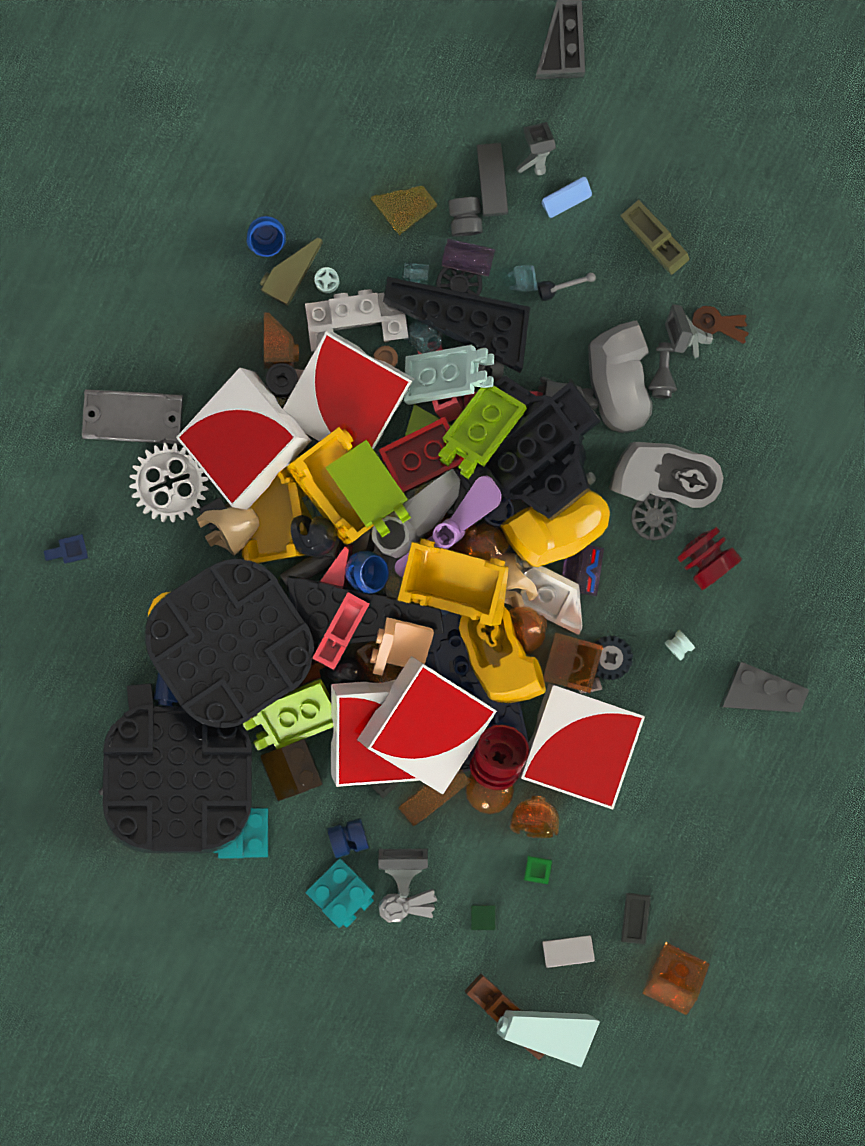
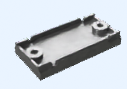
(132, 416)

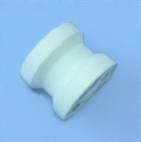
(326, 275)
(679, 645)

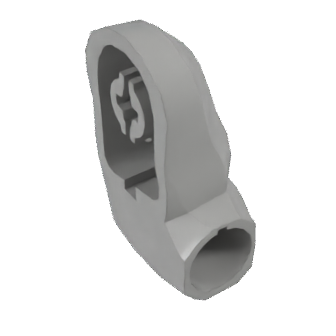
(619, 377)
(667, 473)
(426, 513)

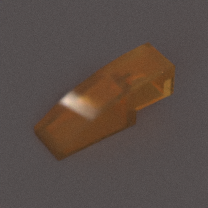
(428, 799)

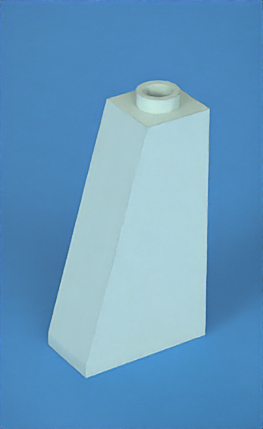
(551, 1033)

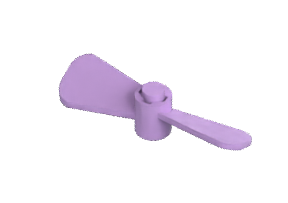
(478, 502)

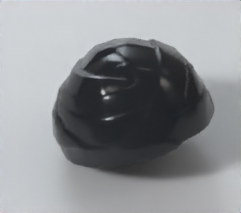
(346, 671)

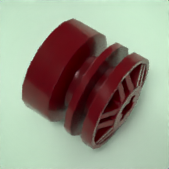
(709, 558)
(499, 757)

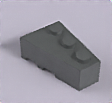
(564, 43)
(762, 691)

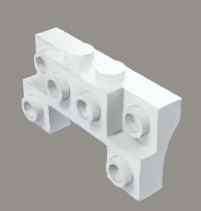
(354, 312)

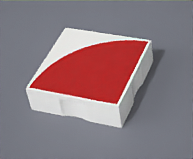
(346, 391)
(243, 439)
(426, 725)
(581, 746)
(350, 760)

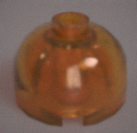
(484, 542)
(528, 627)
(488, 800)
(536, 818)

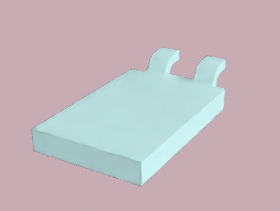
(447, 373)

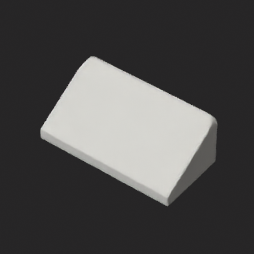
(568, 951)

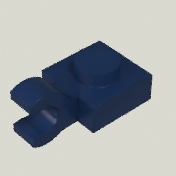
(70, 548)

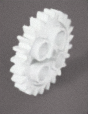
(176, 503)

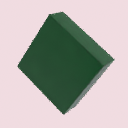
(483, 917)

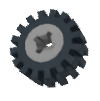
(616, 665)

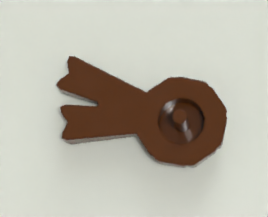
(711, 321)

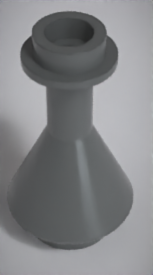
(663, 383)

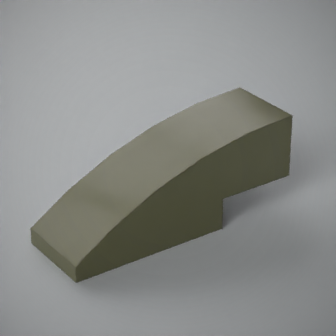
(655, 237)

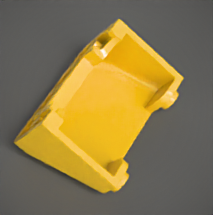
(322, 490)
(275, 511)
(455, 582)

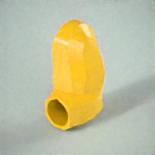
(546, 540)
(501, 661)

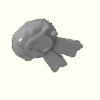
(394, 908)

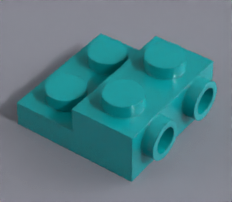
(253, 840)
(340, 893)

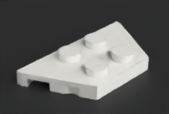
(556, 599)

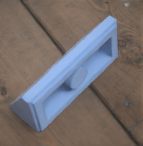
(567, 197)

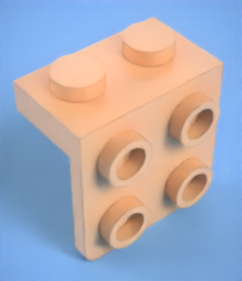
(399, 642)

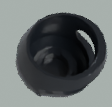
(320, 536)

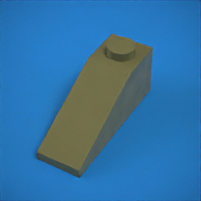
(288, 275)

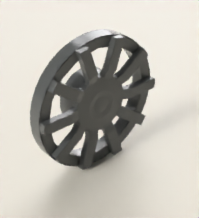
(654, 518)

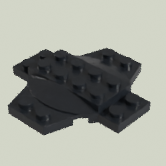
(542, 451)

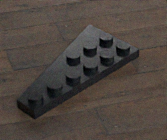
(465, 317)
(320, 601)

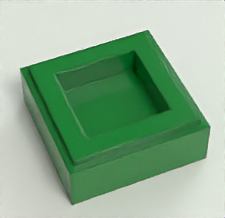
(538, 869)

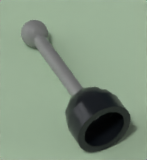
(548, 289)

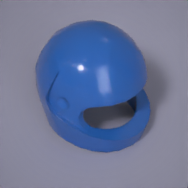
(266, 236)
(366, 571)

